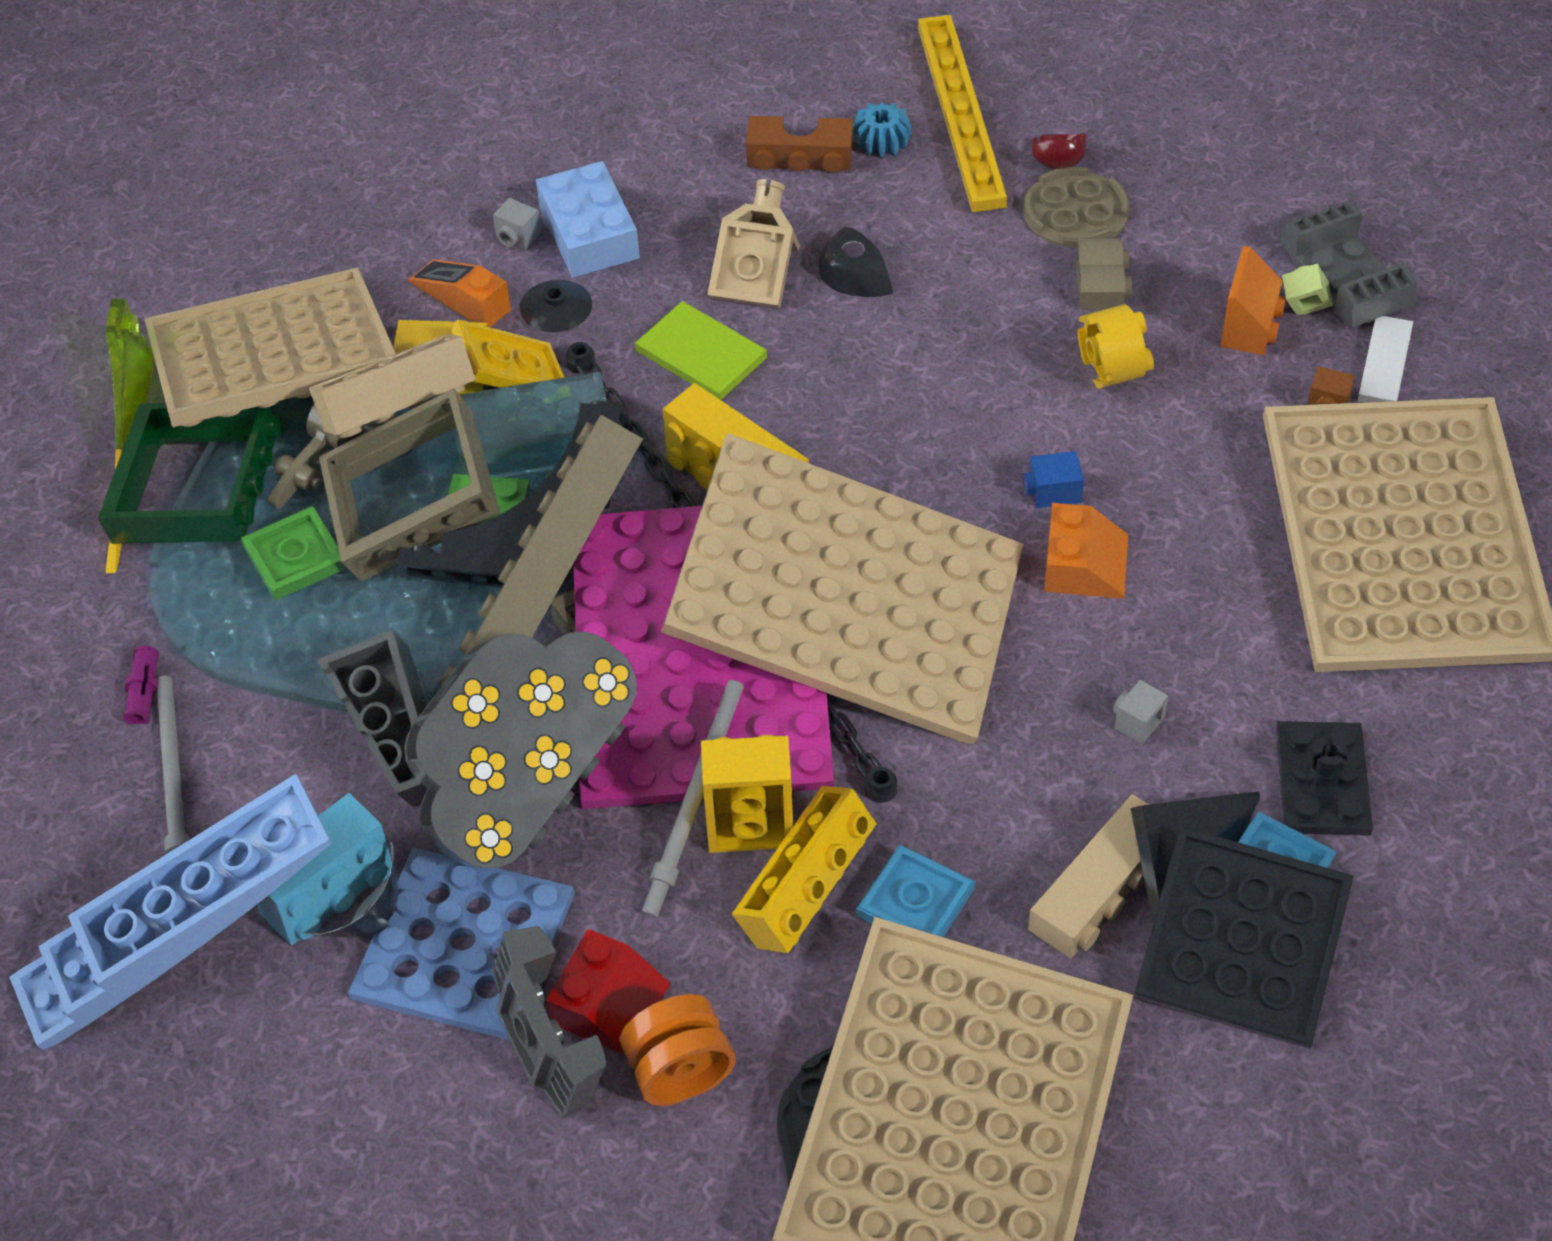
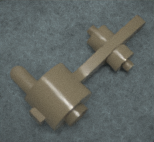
(301, 471)

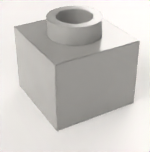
(517, 224)
(1140, 711)

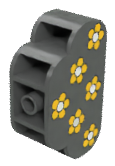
(513, 741)

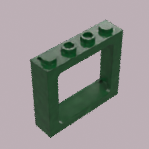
(147, 434)

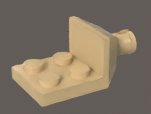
(754, 251)

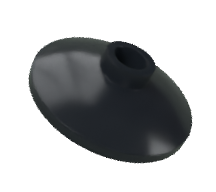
(563, 313)

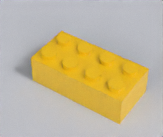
(697, 427)

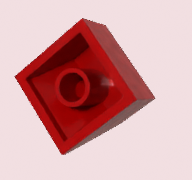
(604, 989)

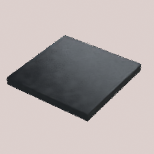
(1244, 937)

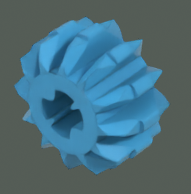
(881, 129)

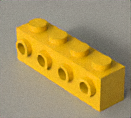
(804, 869)

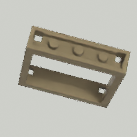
(425, 527)

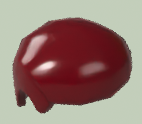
(1059, 150)

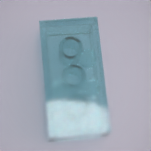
(529, 423)

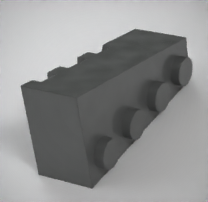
(384, 699)

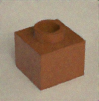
(1330, 387)

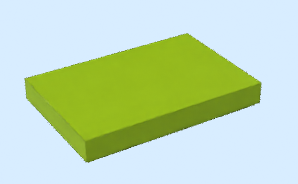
(701, 350)

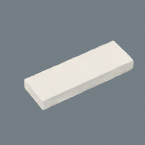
(1385, 360)

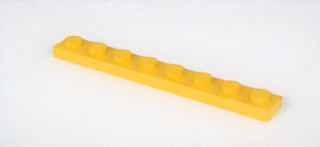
(962, 114)

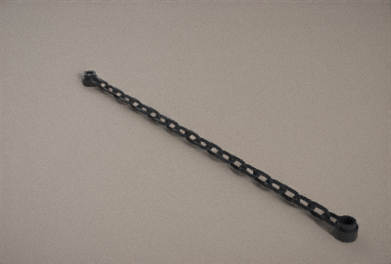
(580, 359)

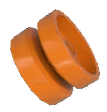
(677, 1049)

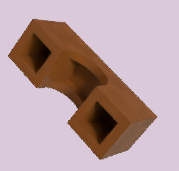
(824, 149)

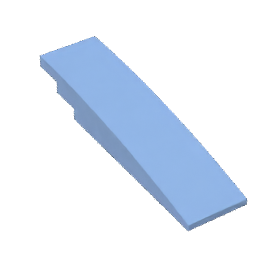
(167, 912)

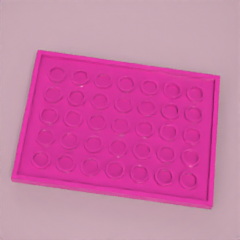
(623, 596)

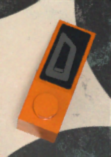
(465, 289)

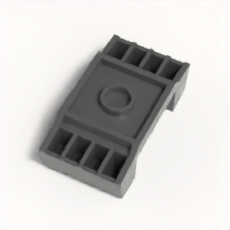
(1356, 277)
(520, 974)

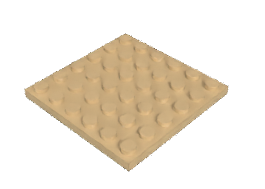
(265, 345)

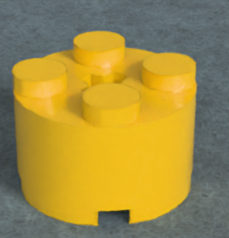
(1115, 345)

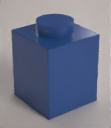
(1054, 479)

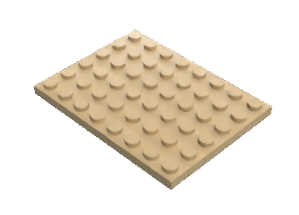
(1408, 535)
(845, 589)
(956, 1099)

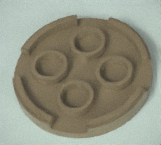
(1075, 206)

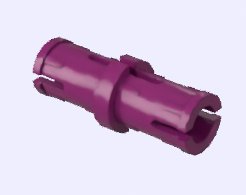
(141, 685)

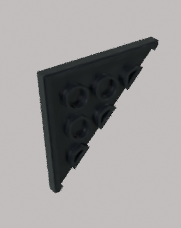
(1158, 826)

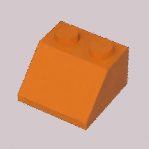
(1253, 305)
(1085, 553)

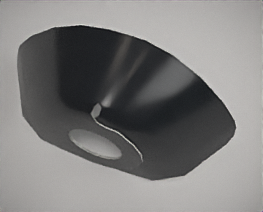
(854, 276)
(378, 914)

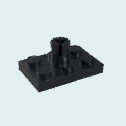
(1324, 778)

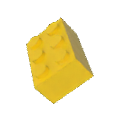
(747, 792)

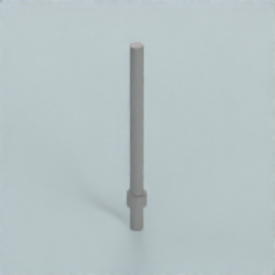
(171, 766)
(665, 872)

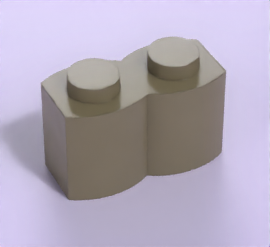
(1101, 273)

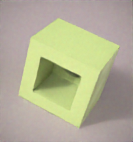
(1307, 289)

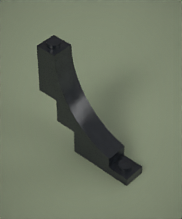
(482, 550)

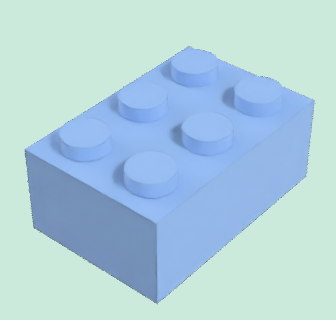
(587, 219)

